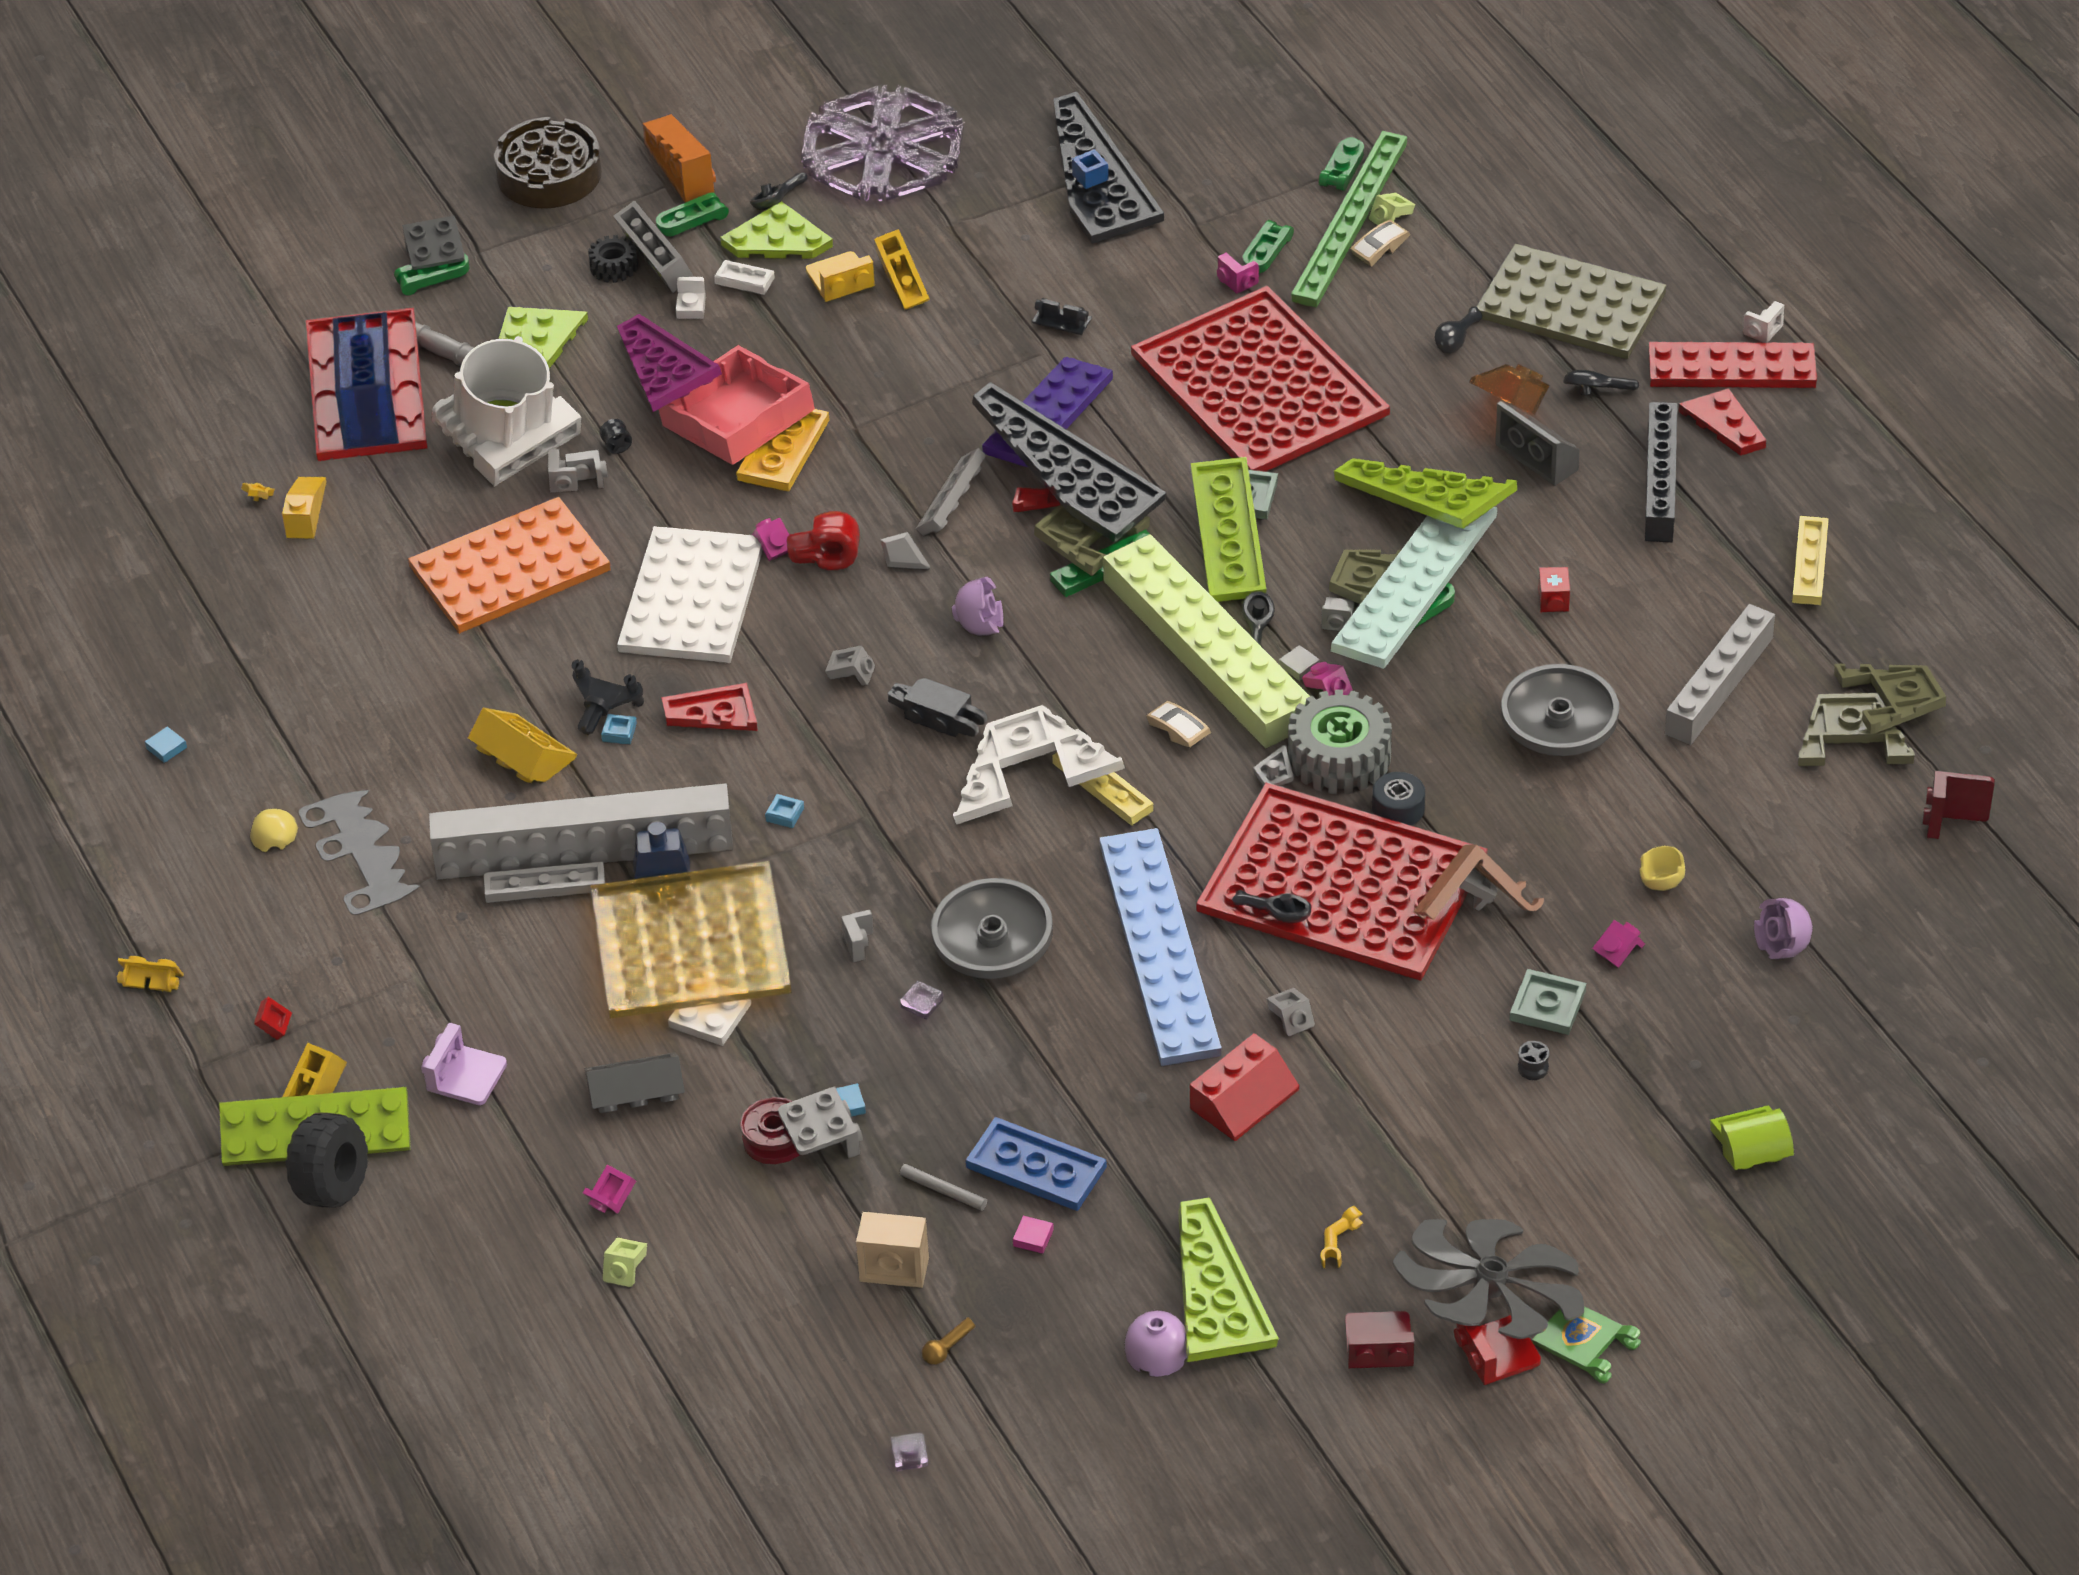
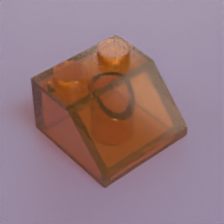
(1514, 385)

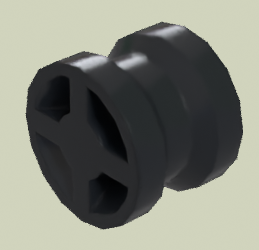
(615, 436)
(1533, 1060)

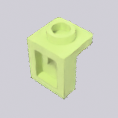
(1389, 206)
(621, 1261)

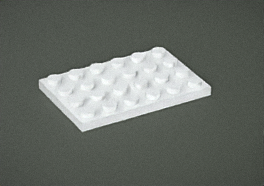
(691, 594)

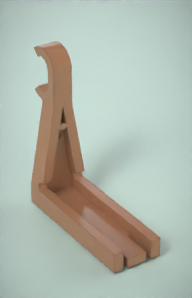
(1468, 858)

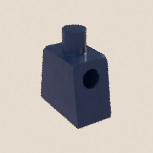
(659, 852)

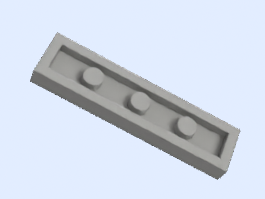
(953, 488)
(542, 881)

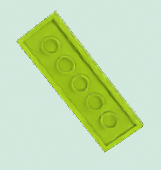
(1228, 528)
(263, 1127)

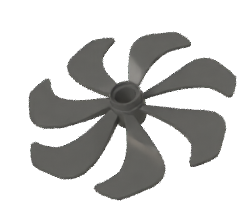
(1488, 1275)

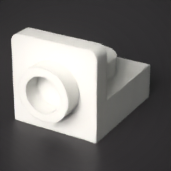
(690, 298)
(1766, 325)

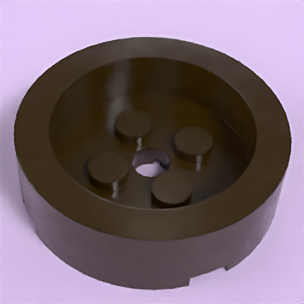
(544, 180)

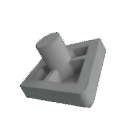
(902, 552)
(1275, 768)

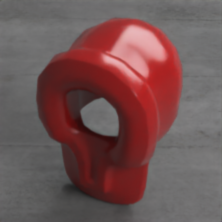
(829, 544)

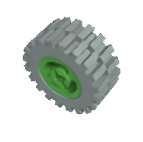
(1339, 741)

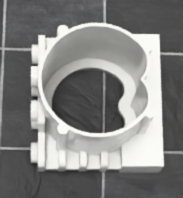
(504, 437)

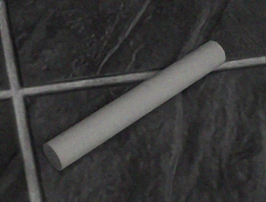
(943, 1187)

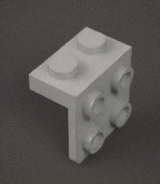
(821, 1122)

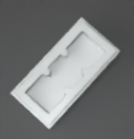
(744, 277)

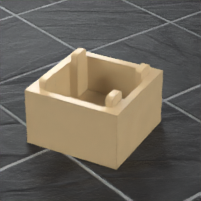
(892, 1249)

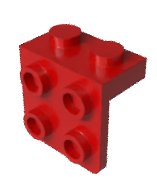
(1495, 1354)

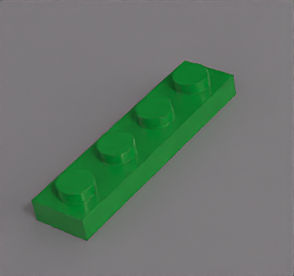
(1073, 579)

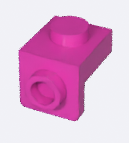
(1237, 276)
(772, 537)
(1328, 677)
(1618, 942)
(610, 1190)

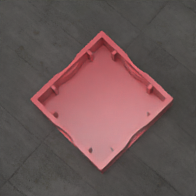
(739, 407)

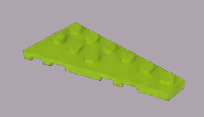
(1218, 1297)

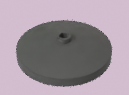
(1560, 709)
(992, 928)

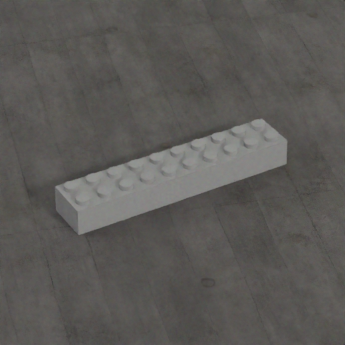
(575, 830)

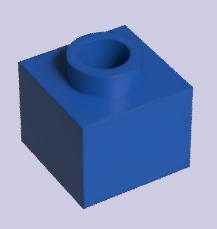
(1090, 169)

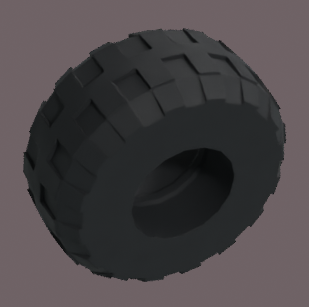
(326, 1160)

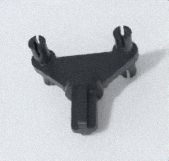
(603, 695)

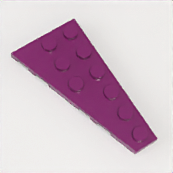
(663, 362)

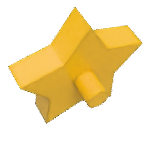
(257, 490)

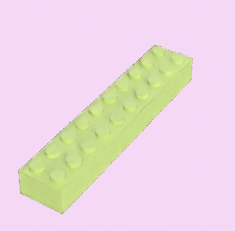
(1205, 638)

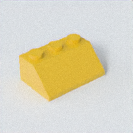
(519, 745)

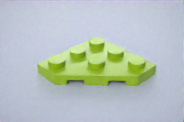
(776, 234)

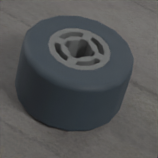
(1399, 797)

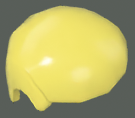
(273, 829)
(1662, 868)

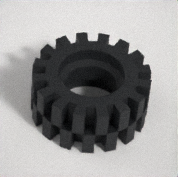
(616, 268)

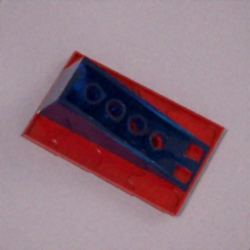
(366, 384)

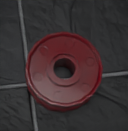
(765, 1134)

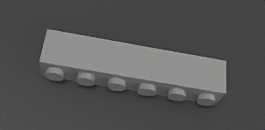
(1719, 674)

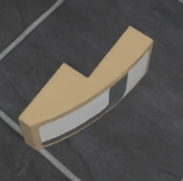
(1377, 241)
(1180, 723)

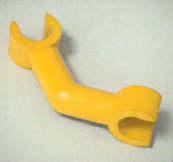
(1348, 1221)

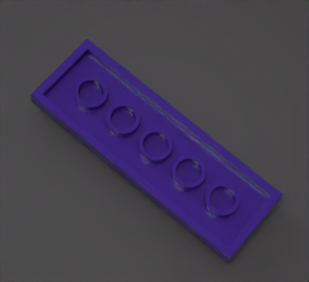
(1058, 397)

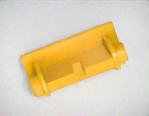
(138, 969)

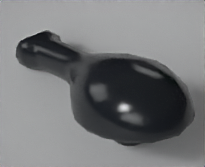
(773, 195)
(1452, 334)
(1588, 379)
(1257, 612)
(1283, 907)

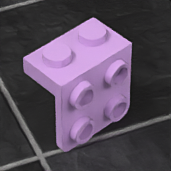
(461, 1070)

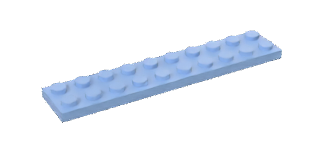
(1160, 947)

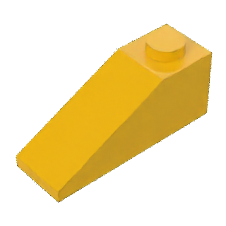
(901, 269)
(303, 507)
(315, 1072)

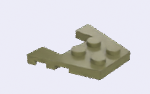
(1073, 537)
(1359, 572)
(1904, 689)
(1839, 720)

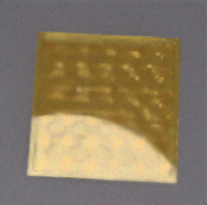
(690, 939)

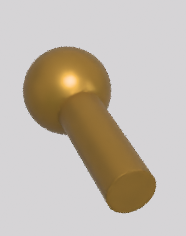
(936, 1352)

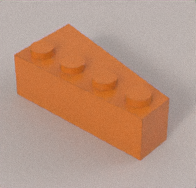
(680, 157)

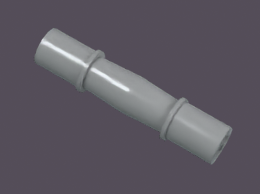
(441, 344)

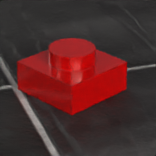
(272, 1018)

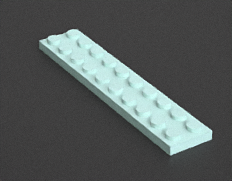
(1408, 589)

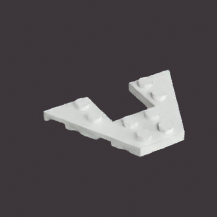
(1023, 738)

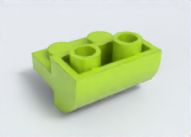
(1753, 1137)

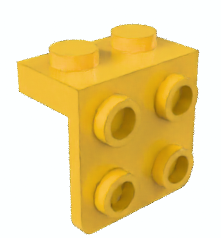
(841, 275)

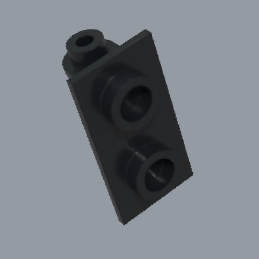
(1068, 319)

